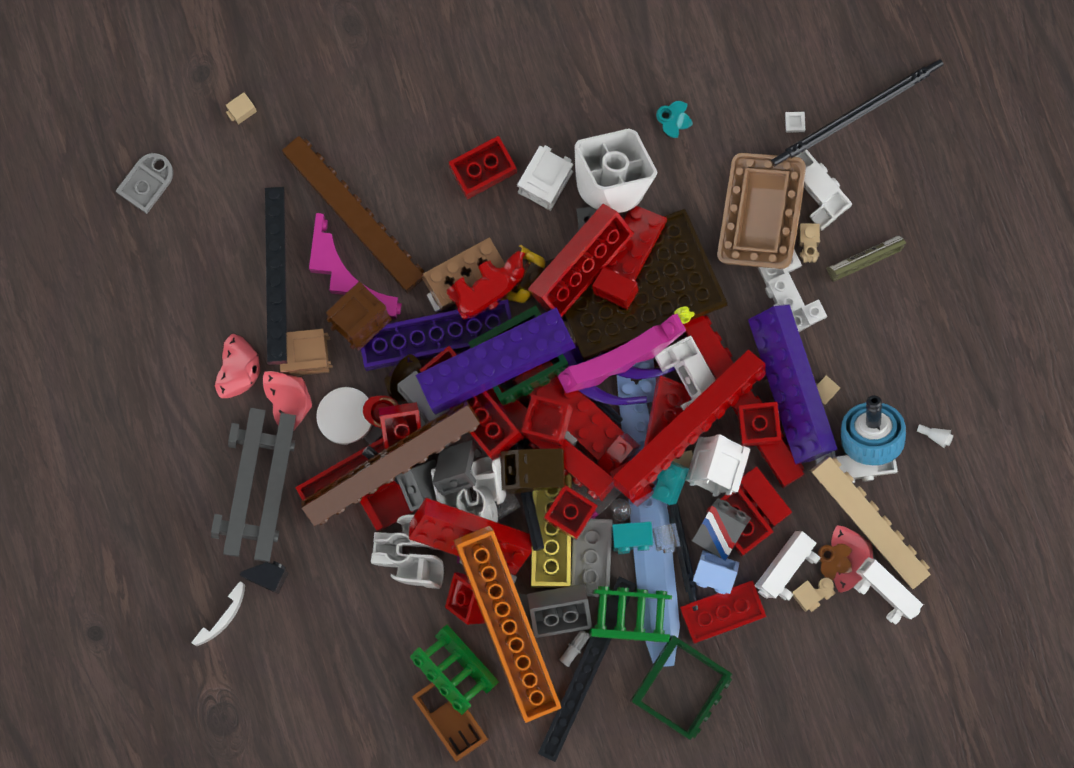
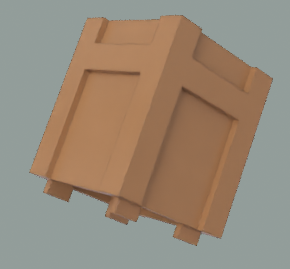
(307, 353)

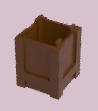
(358, 316)

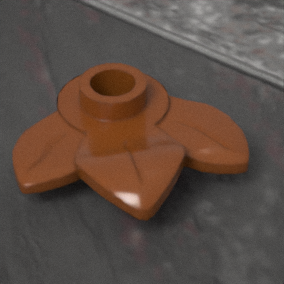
(837, 562)

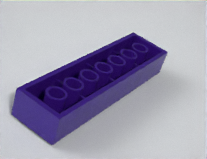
(429, 336)
(495, 361)
(792, 384)

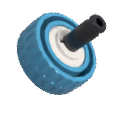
(873, 432)

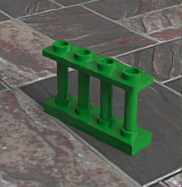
(639, 632)
(466, 658)

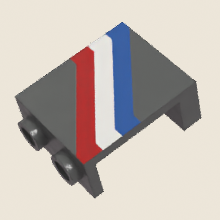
(721, 529)

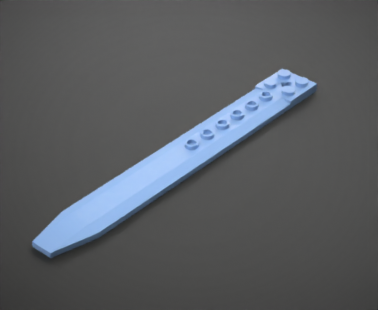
(652, 567)

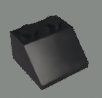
(267, 575)

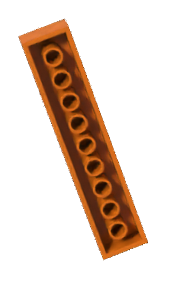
(507, 623)

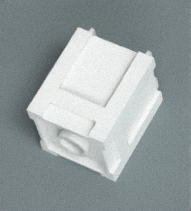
(545, 177)
(717, 465)

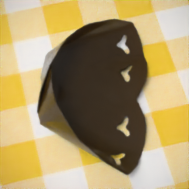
(399, 373)

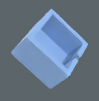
(715, 572)

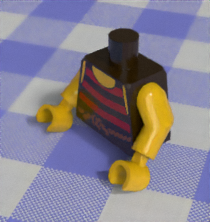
(533, 268)

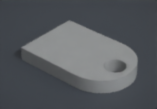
(145, 183)

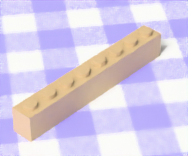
(869, 521)

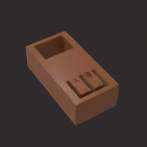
(448, 723)

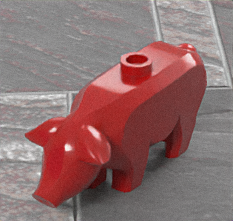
(489, 289)

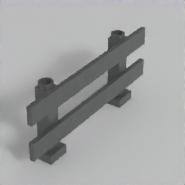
(252, 439)

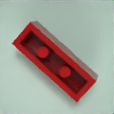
(764, 497)

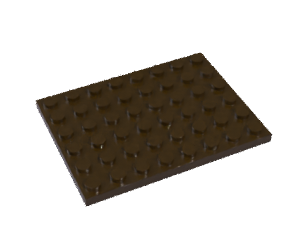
(671, 278)

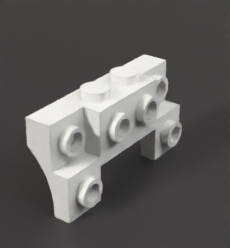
(824, 192)
(783, 291)
(689, 365)
(862, 471)

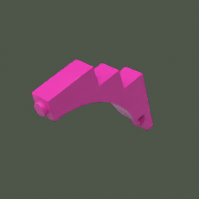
(326, 261)
(622, 358)

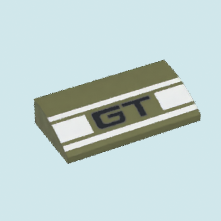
(866, 258)

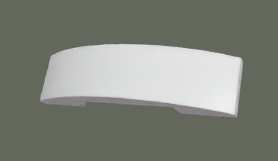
(205, 635)

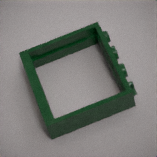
(540, 379)
(713, 698)

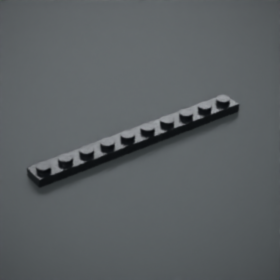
(276, 276)
(582, 680)

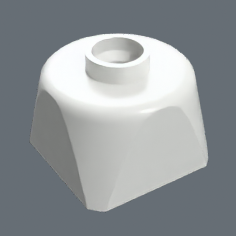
(613, 170)

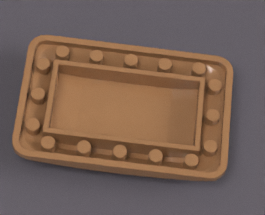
(761, 211)

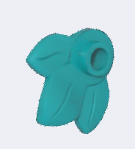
(676, 120)

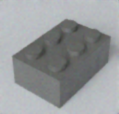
(559, 611)

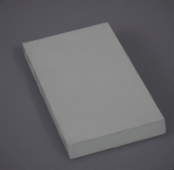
(592, 556)

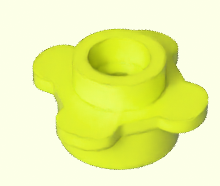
(684, 314)

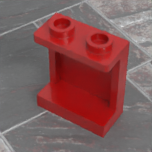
(386, 505)

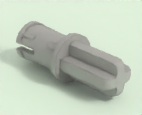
(574, 648)

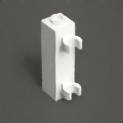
(785, 565)
(889, 588)

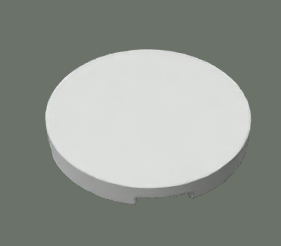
(342, 416)

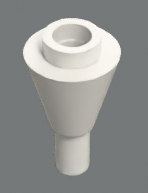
(940, 436)

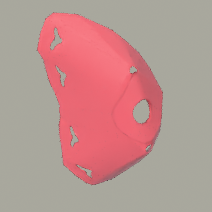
(237, 367)
(290, 395)
(860, 552)

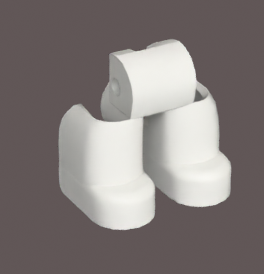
(487, 487)
(412, 568)

